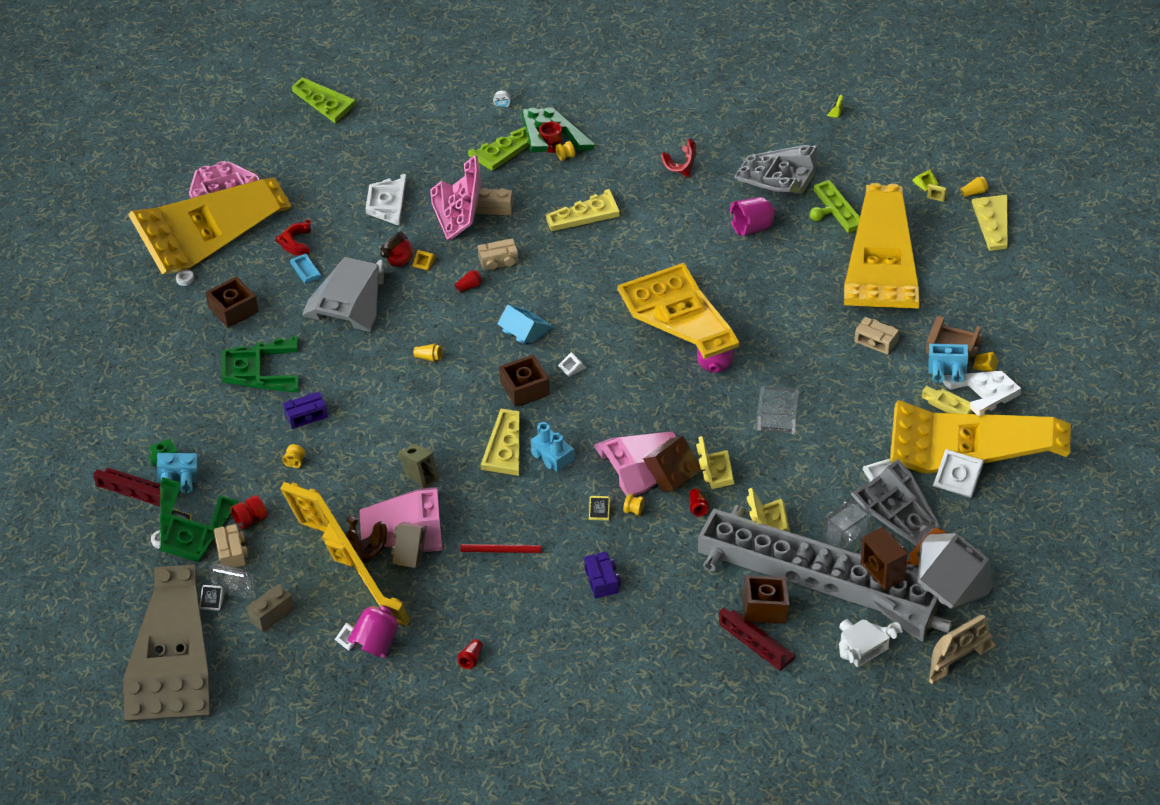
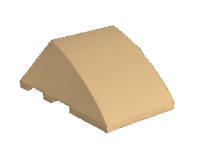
(959, 643)

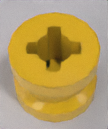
(565, 151)
(294, 456)
(634, 504)

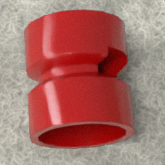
(552, 135)
(250, 511)

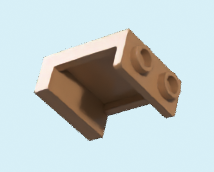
(947, 335)

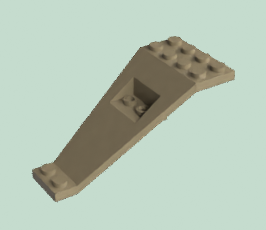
(172, 681)

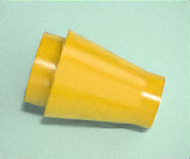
(975, 187)
(429, 352)

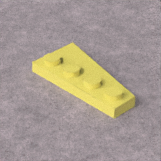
(590, 211)
(993, 220)
(503, 446)

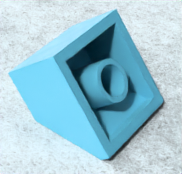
(523, 324)

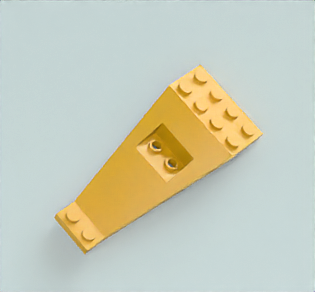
(674, 291)
(313, 512)

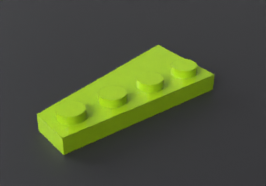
(326, 101)
(502, 150)

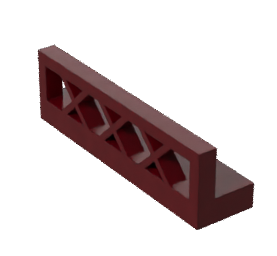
(128, 485)
(755, 639)

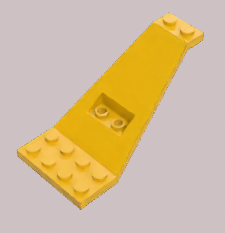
(200, 226)
(882, 255)
(923, 436)

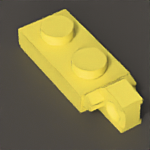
(946, 401)

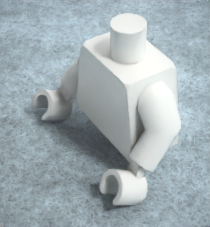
(865, 640)

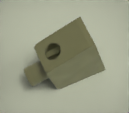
(416, 461)

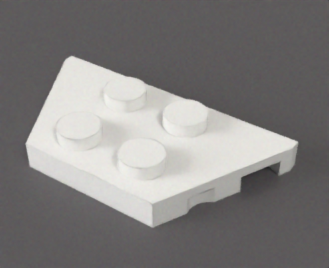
(386, 199)

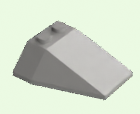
(898, 503)

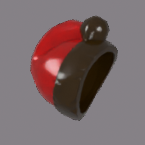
(397, 250)

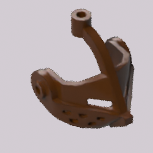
(376, 539)

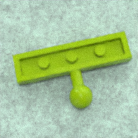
(836, 205)

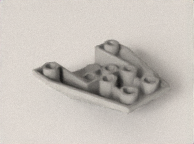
(780, 170)
(347, 294)
(953, 570)

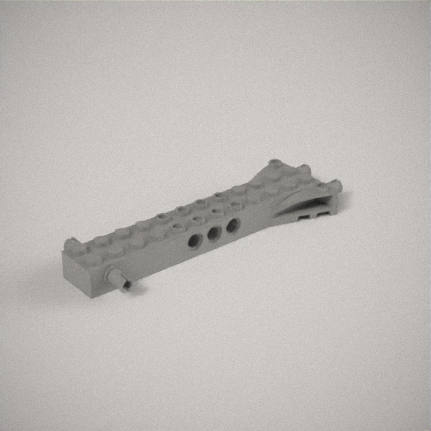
(818, 568)

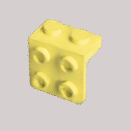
(716, 466)
(770, 514)

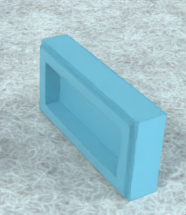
(305, 269)

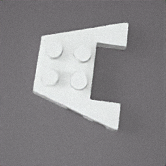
(990, 386)

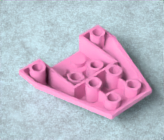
(219, 177)
(457, 203)
(627, 458)
(416, 507)

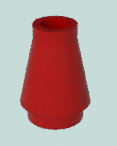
(469, 281)
(698, 503)
(469, 655)

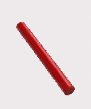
(500, 548)

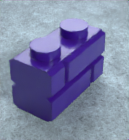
(305, 410)
(601, 574)

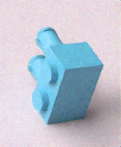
(948, 360)
(551, 448)
(178, 467)

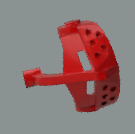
(685, 169)
(287, 242)

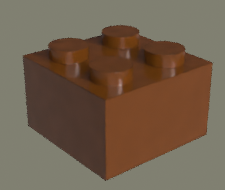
(232, 301)
(524, 380)
(672, 463)
(884, 558)
(765, 599)

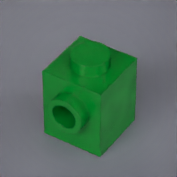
(163, 447)

